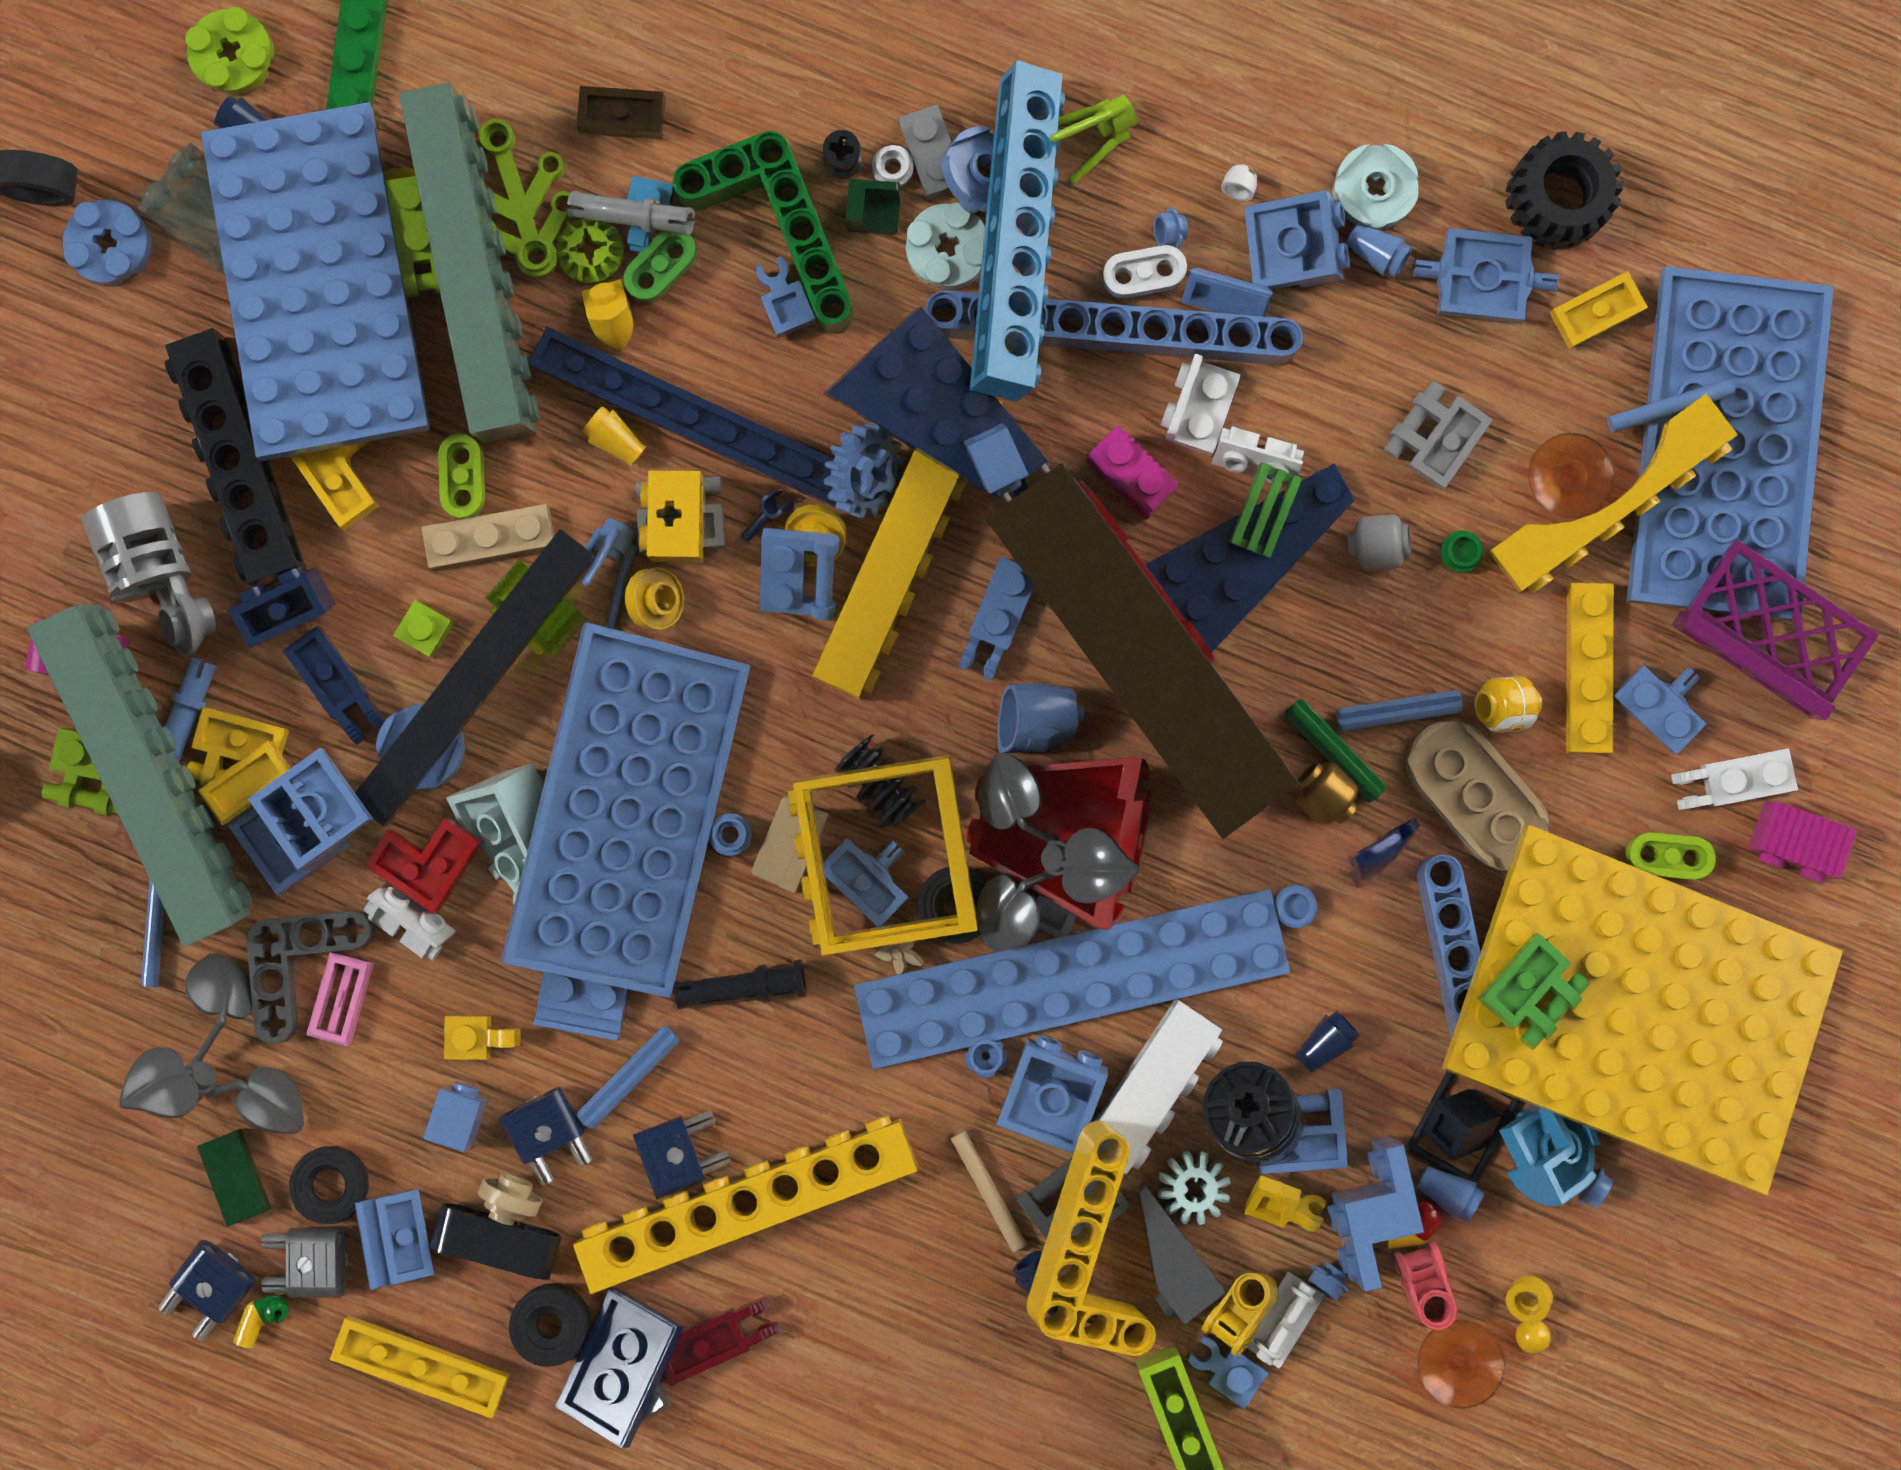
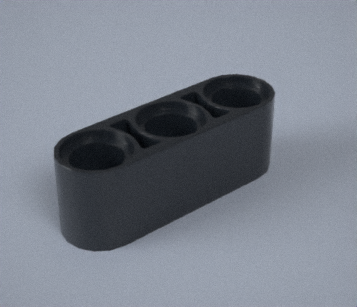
(478, 1238)

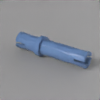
(189, 702)

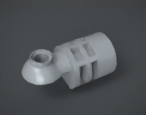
(144, 559)

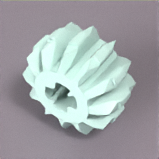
(1178, 1188)

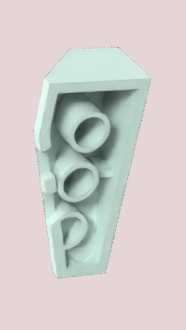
(502, 816)

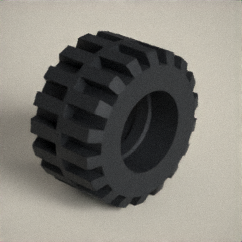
(1583, 163)

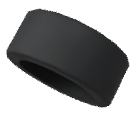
(37, 178)

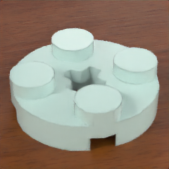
(1374, 163)
(925, 237)

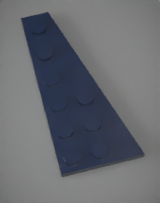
(922, 395)
(1221, 582)

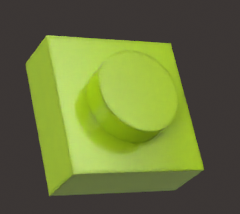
(423, 629)

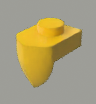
(609, 313)

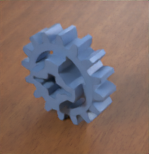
(864, 470)

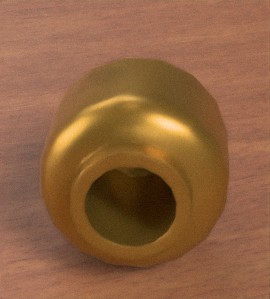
(1326, 793)

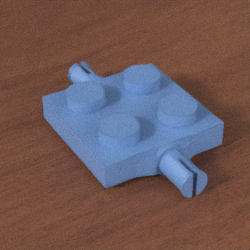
(1485, 275)

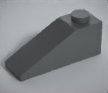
(1177, 1269)

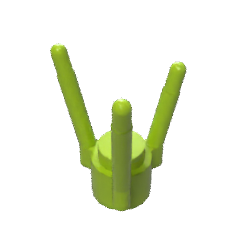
(1110, 117)

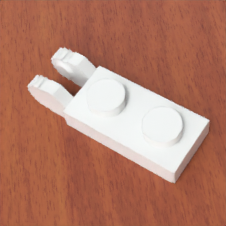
(1740, 779)

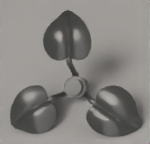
(1089, 861)
(168, 1089)

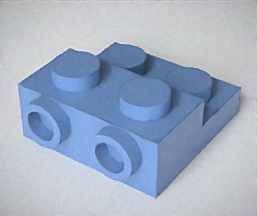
(1296, 241)
(1053, 1093)

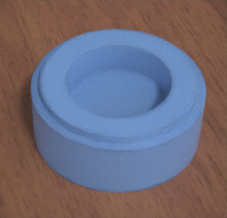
(1295, 906)

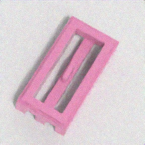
(356, 1001)

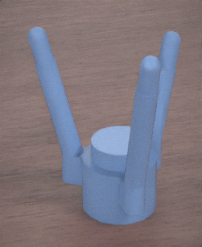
(612, 542)

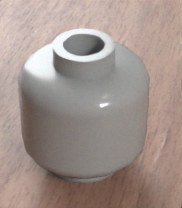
(1380, 542)

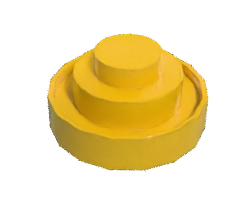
(821, 520)
(654, 598)

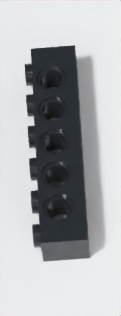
(186, 364)

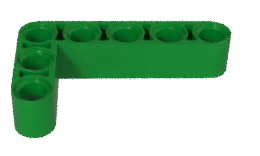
(788, 214)

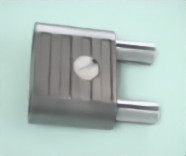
(313, 1263)

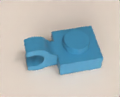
(640, 190)

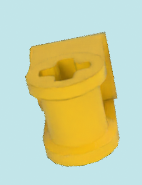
(1236, 1318)

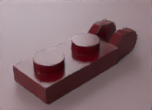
(716, 1341)

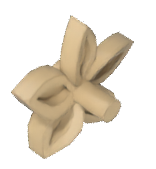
(901, 954)

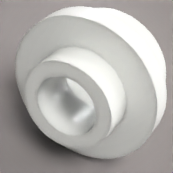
(893, 154)

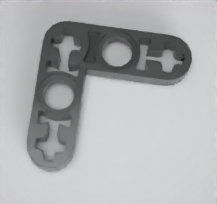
(288, 945)

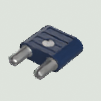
(542, 1127)
(671, 1157)
(211, 1284)

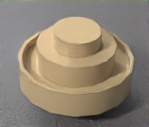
(509, 1198)

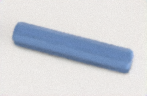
(1398, 710)
(628, 1077)

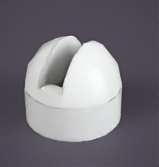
(1239, 183)

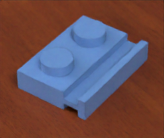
(581, 1006)
(394, 1238)

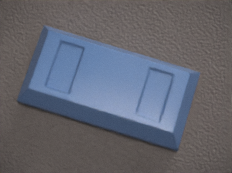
(1225, 294)

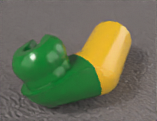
(258, 1314)

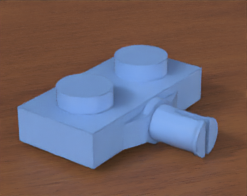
(1661, 706)
(866, 879)

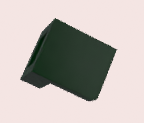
(873, 206)

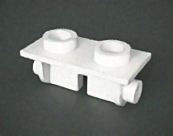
(1239, 453)
(424, 930)
(1286, 1320)

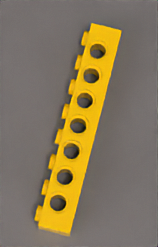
(606, 1268)

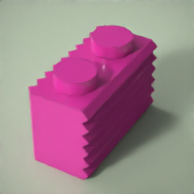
(1132, 472)
(1802, 841)

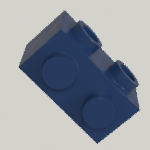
(282, 607)

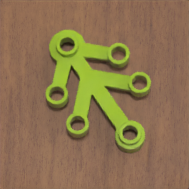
(523, 207)

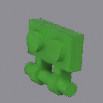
(1525, 981)

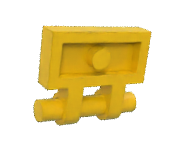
(229, 737)

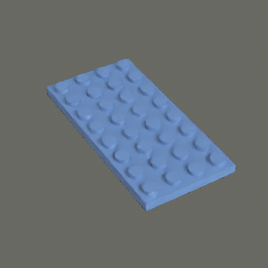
(314, 282)
(1774, 349)
(625, 812)

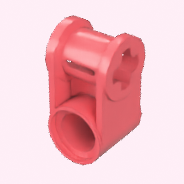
(1423, 1277)

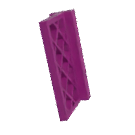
(1764, 666)

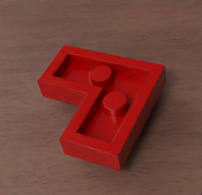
(429, 873)

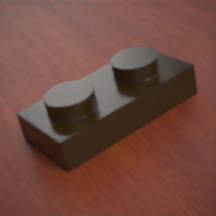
(621, 111)

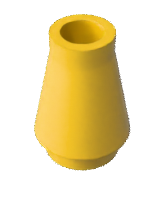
(613, 436)

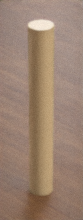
(988, 1191)

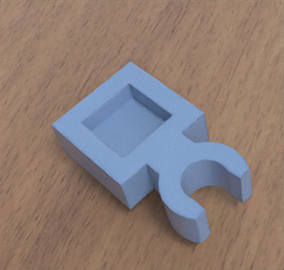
(785, 303)
(1231, 1375)

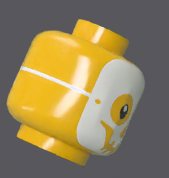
(1508, 704)

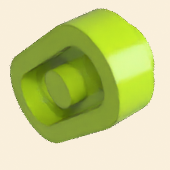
(461, 478)
(1669, 853)

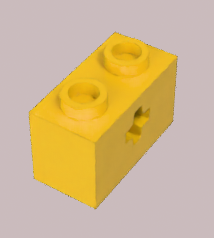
(686, 537)

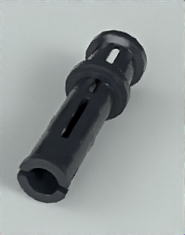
(760, 984)

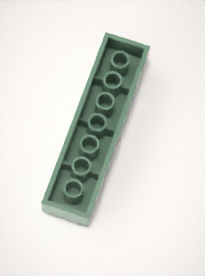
(469, 263)
(141, 770)

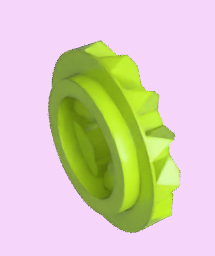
(605, 260)

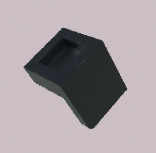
(1462, 1124)

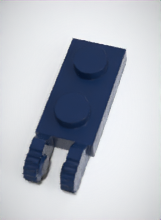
(332, 681)

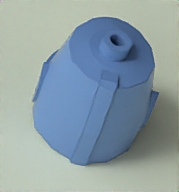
(1037, 717)

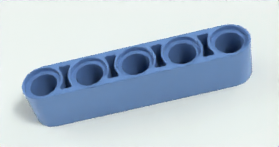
(1444, 939)

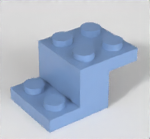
(300, 821)
(1375, 1212)

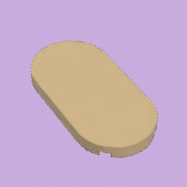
(1473, 791)

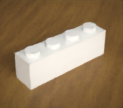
(1157, 1079)

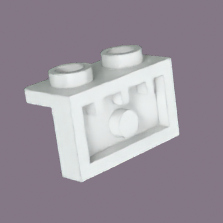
(1201, 405)

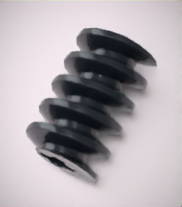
(886, 794)

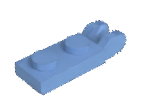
(998, 614)

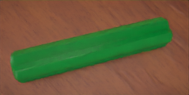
(1334, 749)

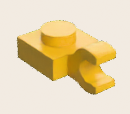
(472, 1037)
(1282, 1203)

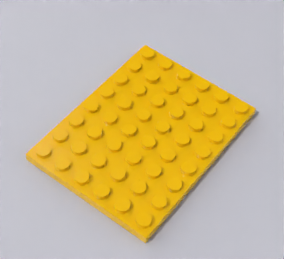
(1687, 1018)

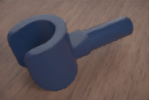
(768, 512)

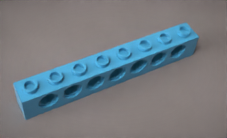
(995, 371)

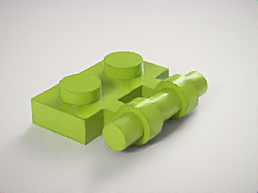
(73, 759)

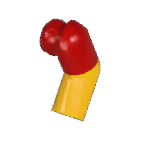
(1431, 1221)

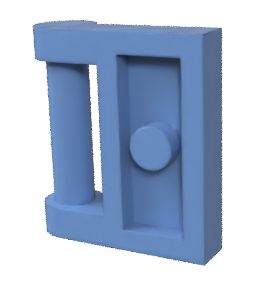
(784, 572)
(1320, 1144)

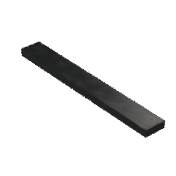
(473, 676)

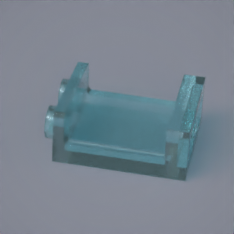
(184, 205)

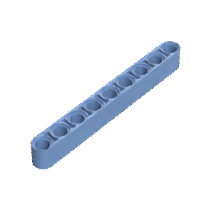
(1134, 319)

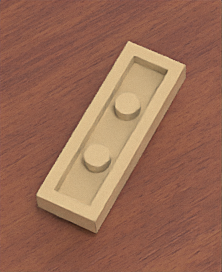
(487, 537)

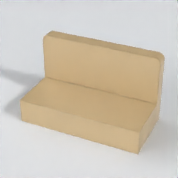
(778, 856)

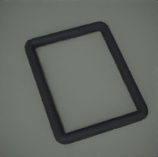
(1488, 1151)

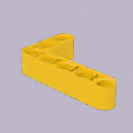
(1082, 1252)

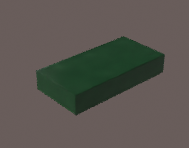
(234, 1177)

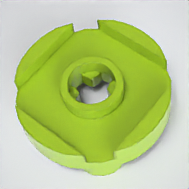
(215, 32)

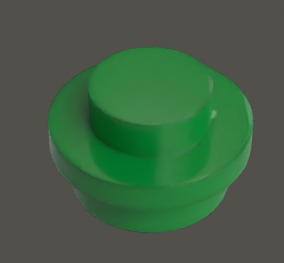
(1461, 551)

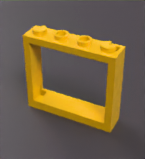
(815, 884)

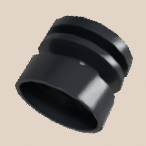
(1264, 1135)

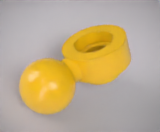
(1532, 1333)

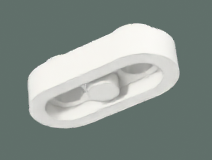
(1142, 269)

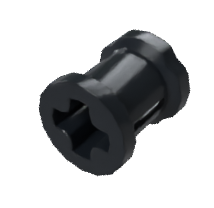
(832, 147)

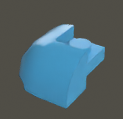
(1550, 1155)

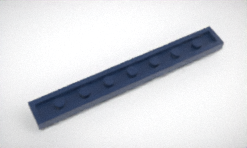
(683, 414)

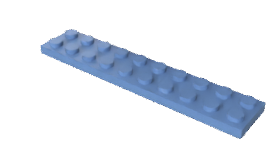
(1071, 978)

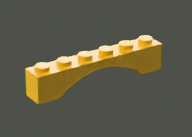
(1684, 442)

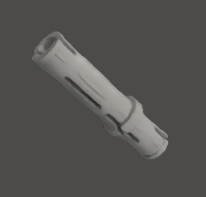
(648, 214)

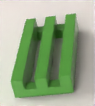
(1281, 514)

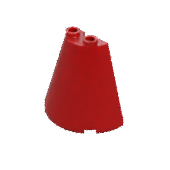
(1074, 797)

